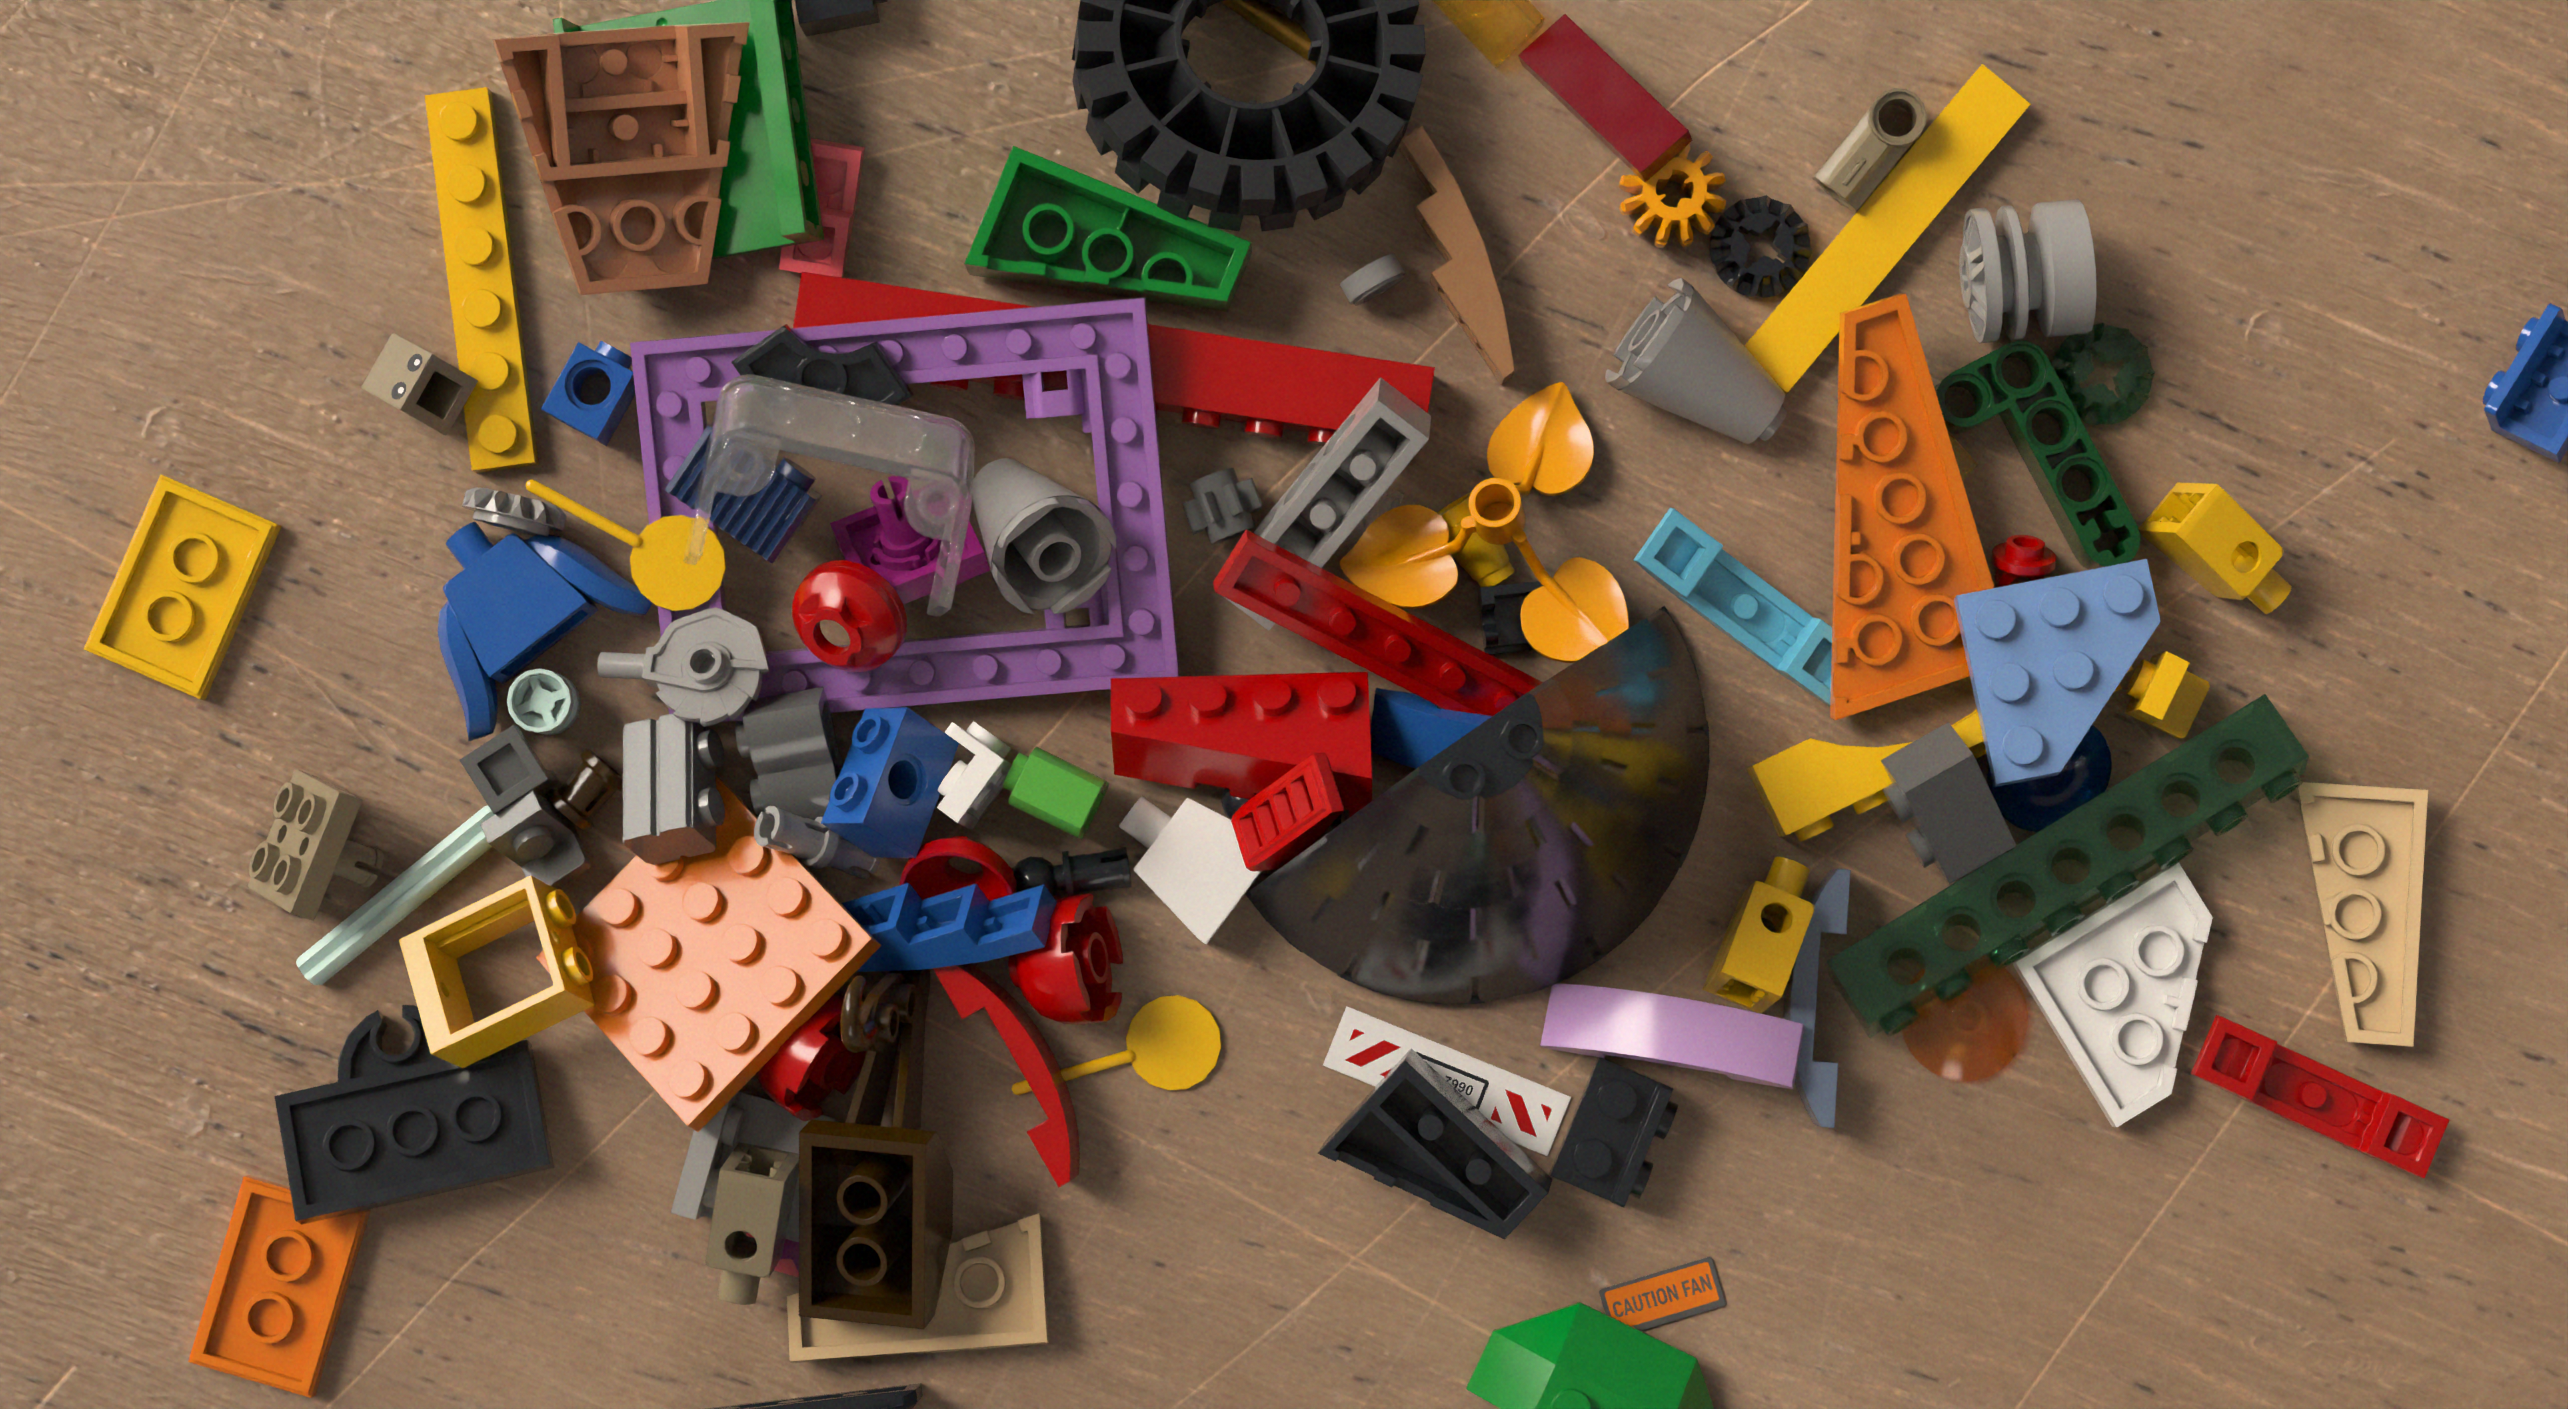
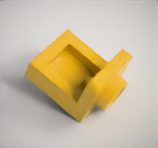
(2166, 694)

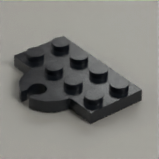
(409, 1124)

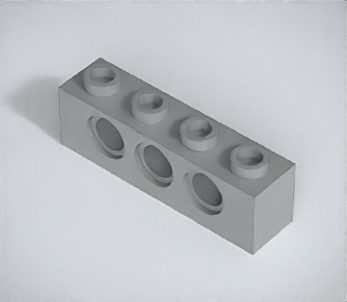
(1346, 478)

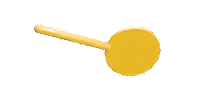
(657, 554)
(1168, 1044)

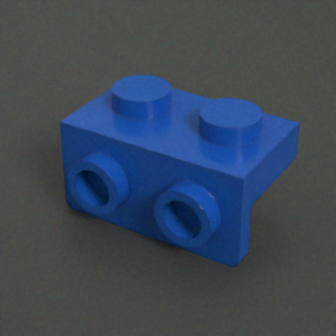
(2532, 396)

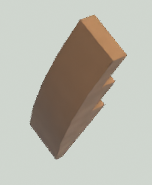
(1467, 278)

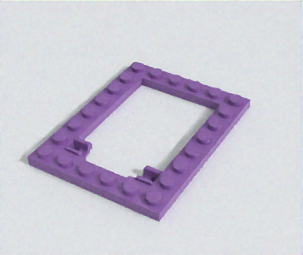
(1108, 383)

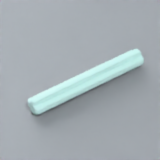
(396, 900)

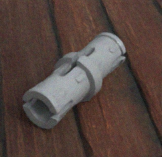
(811, 843)

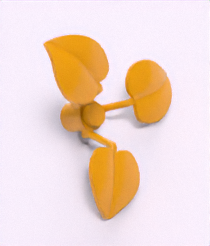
(1537, 445)

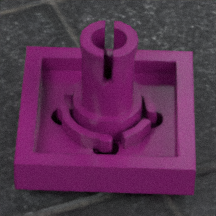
(892, 548)

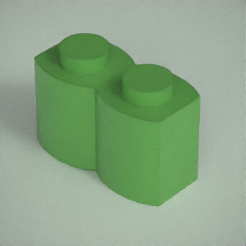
(1055, 791)

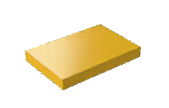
(182, 587)

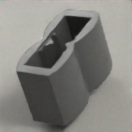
(791, 751)

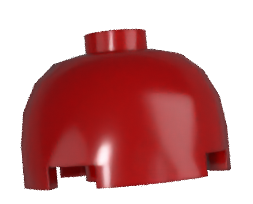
(1073, 971)
(812, 1064)

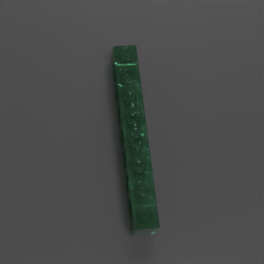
(2250, 735)

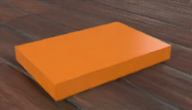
(277, 1290)

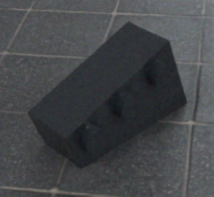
(1439, 1147)

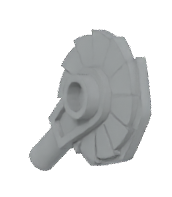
(702, 665)

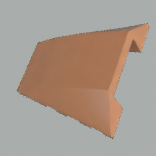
(630, 145)

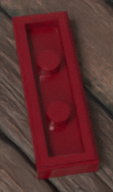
(1605, 98)

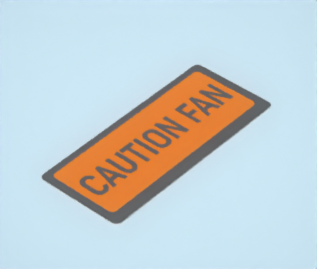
(1665, 1295)

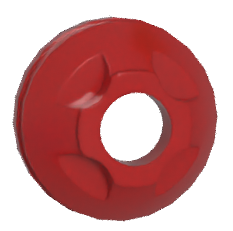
(857, 601)
(933, 874)

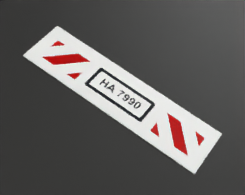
(1515, 1105)

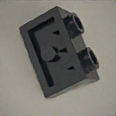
(1613, 1133)

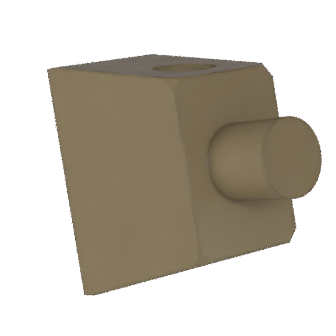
(757, 1198)

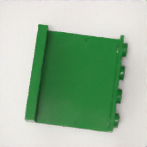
(770, 170)

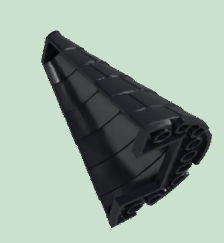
(1519, 840)

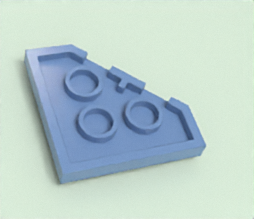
(2050, 659)

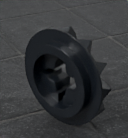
(1766, 276)

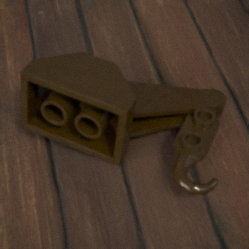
(872, 1193)

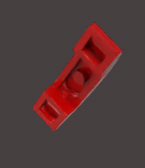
(2319, 1097)
(1058, 1135)

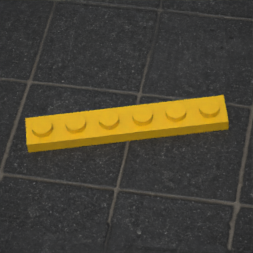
(481, 278)

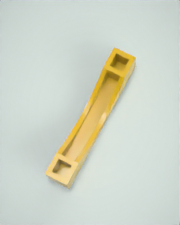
(1821, 778)

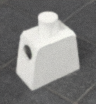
(1190, 862)

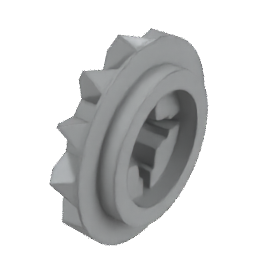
(513, 511)

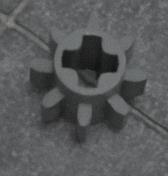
(1222, 506)

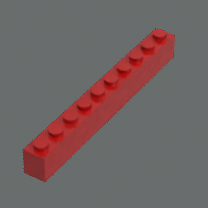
(1192, 371)

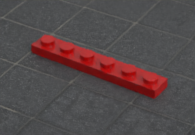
(1367, 629)

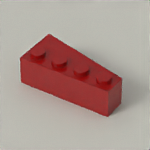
(1243, 730)

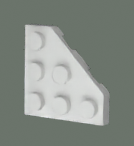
(2124, 990)

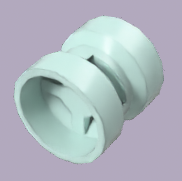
(532, 702)

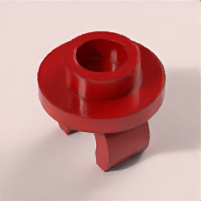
(2022, 558)

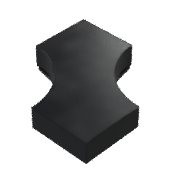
(856, 373)

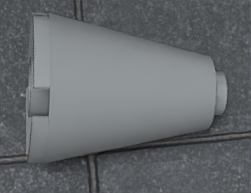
(1697, 368)
(1040, 538)

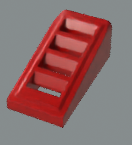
(1281, 819)

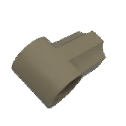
(1869, 152)

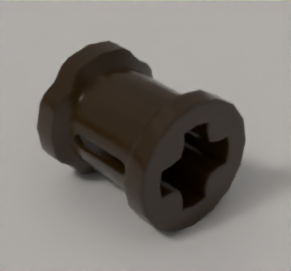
(586, 790)

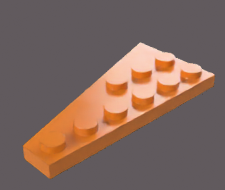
(1899, 520)

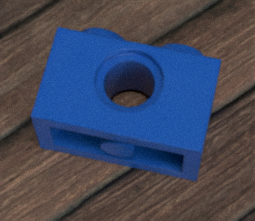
(889, 782)

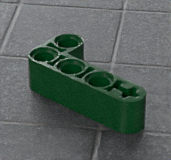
(2048, 462)

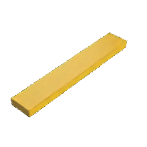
(1886, 226)

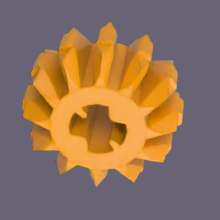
(1688, 210)

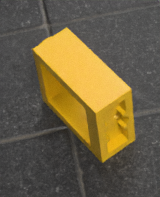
(439, 987)

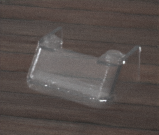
(767, 415)

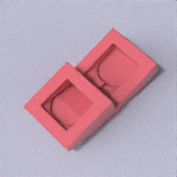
(838, 182)

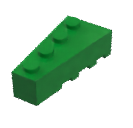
(1095, 238)

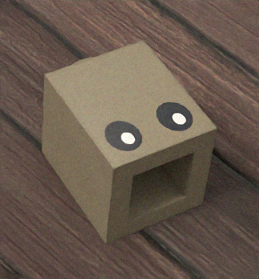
(419, 384)

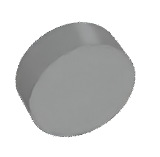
(1373, 279)

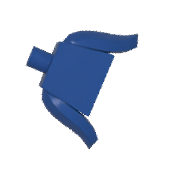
(514, 607)

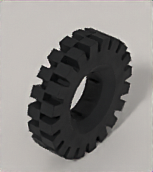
(1249, 154)

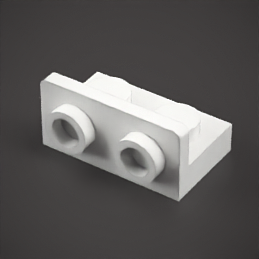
(975, 785)

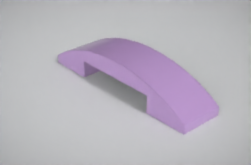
(1673, 1033)

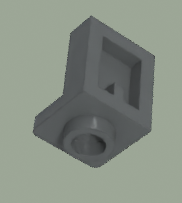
(538, 840)

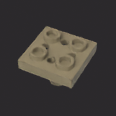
(310, 846)

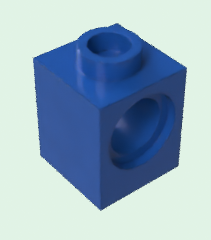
(565, 398)

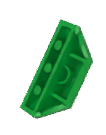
(1585, 1362)

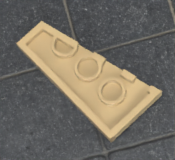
(2369, 888)
(986, 1300)

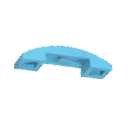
(1739, 603)

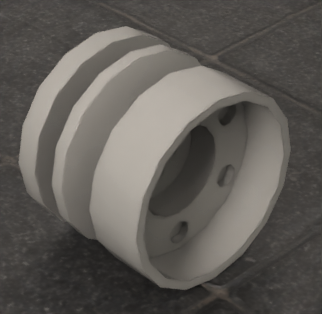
(2038, 270)

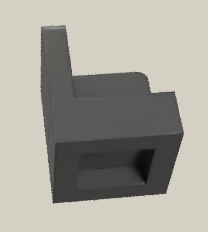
(507, 769)

